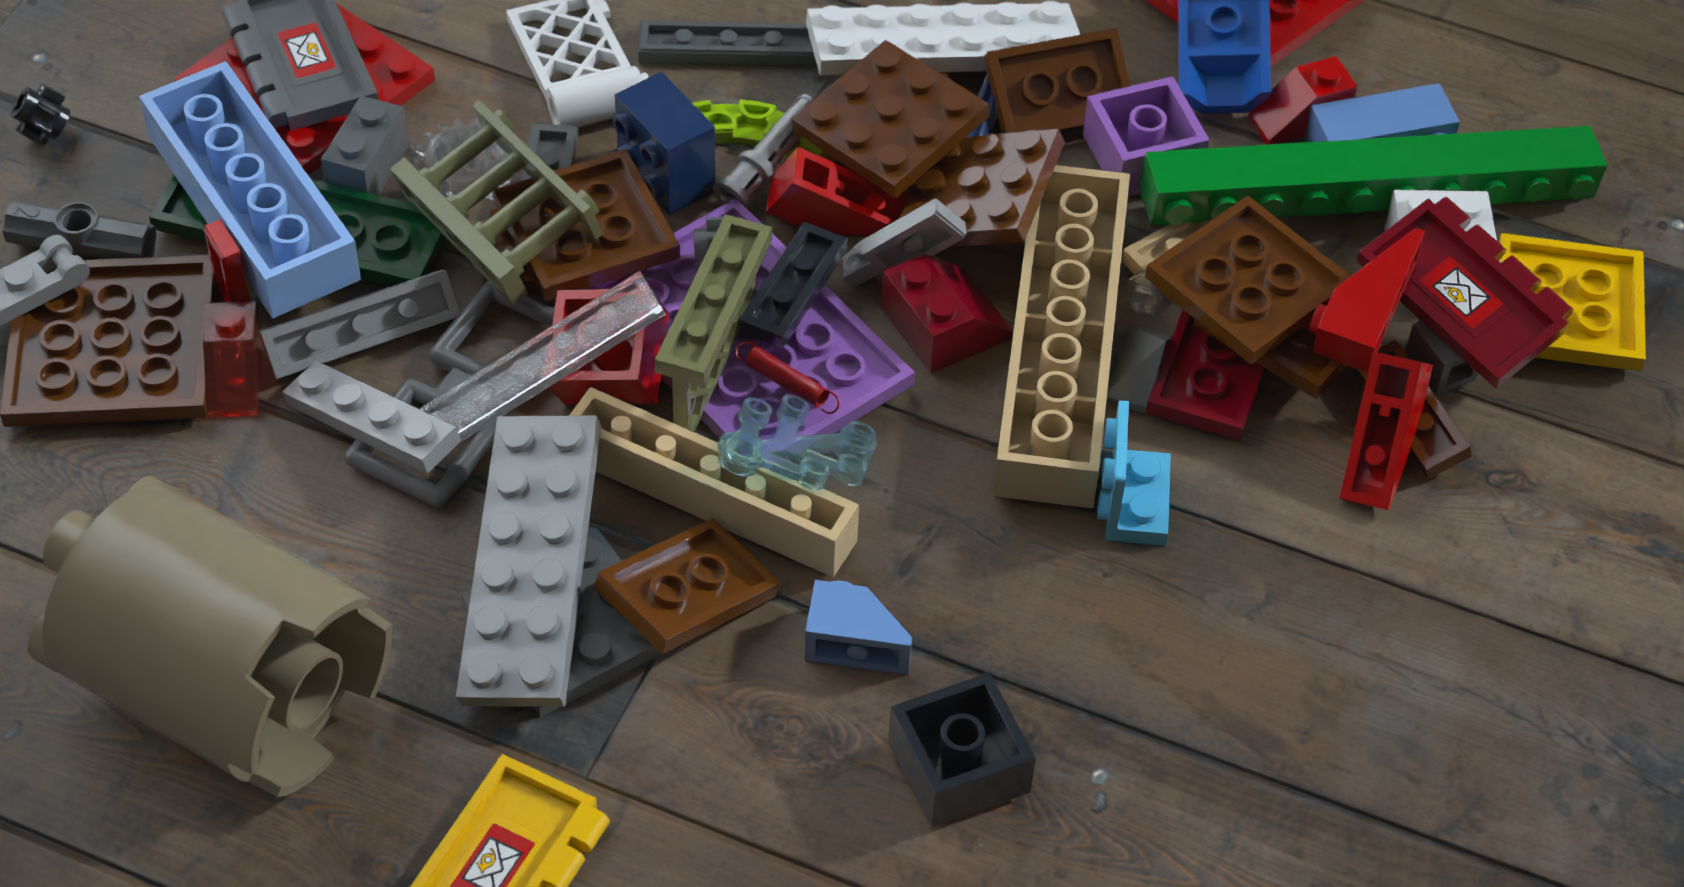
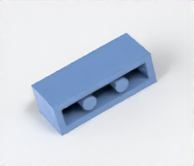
(1384, 115)

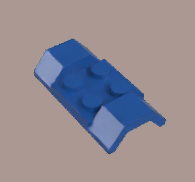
(1224, 54)

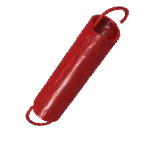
(787, 377)

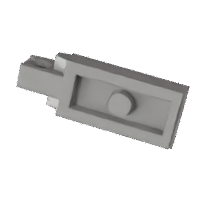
(917, 233)

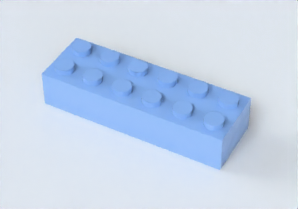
(252, 182)

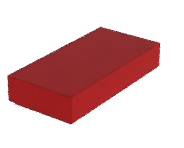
(226, 264)

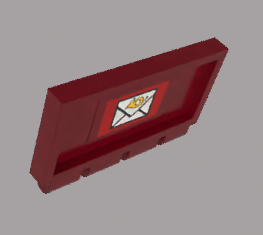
(1472, 298)

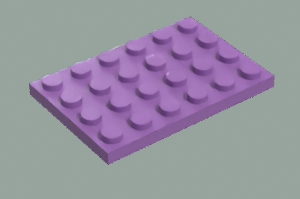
(826, 346)

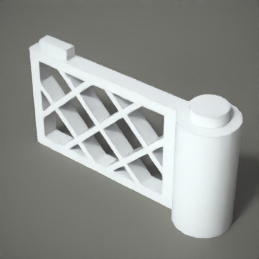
(590, 91)

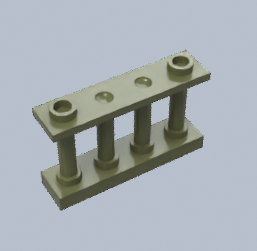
(478, 240)

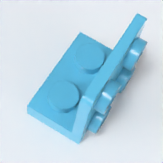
(1136, 485)

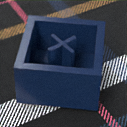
(666, 141)

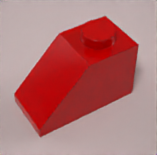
(1288, 109)

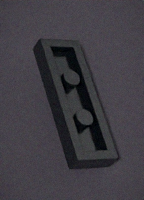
(792, 285)

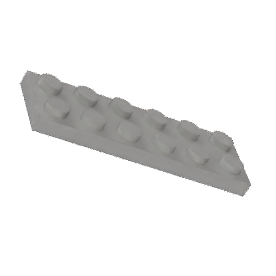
(529, 562)

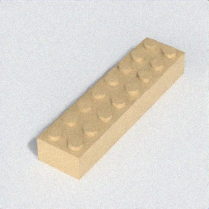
(1063, 341)

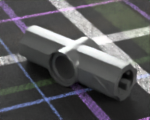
(87, 232)

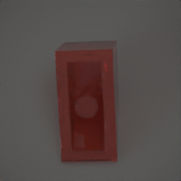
(232, 359)

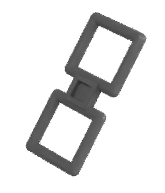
(460, 369)

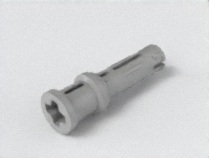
(757, 165)

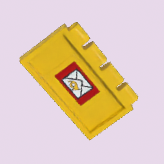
(517, 833)

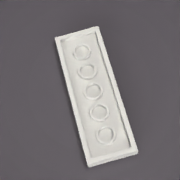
(938, 36)

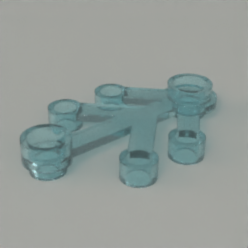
(745, 452)

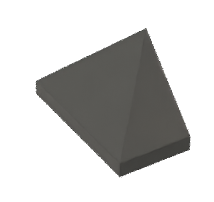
(1137, 367)

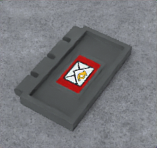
(298, 59)

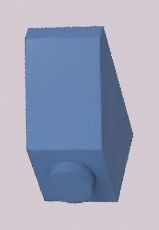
(854, 630)

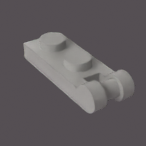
(27, 285)

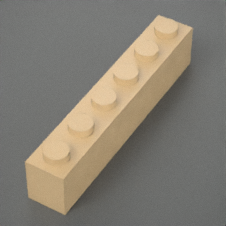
(686, 473)

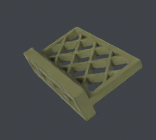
(710, 315)

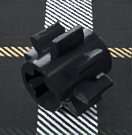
(40, 113)

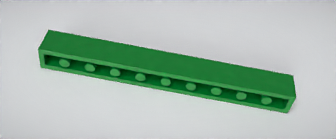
(1365, 172)

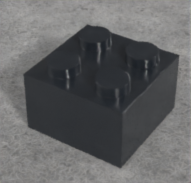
(961, 749)

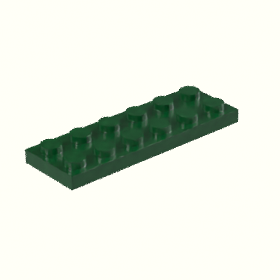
(389, 234)

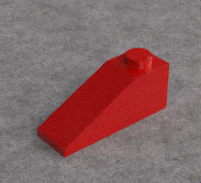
(830, 197)
(1364, 305)
(1385, 429)

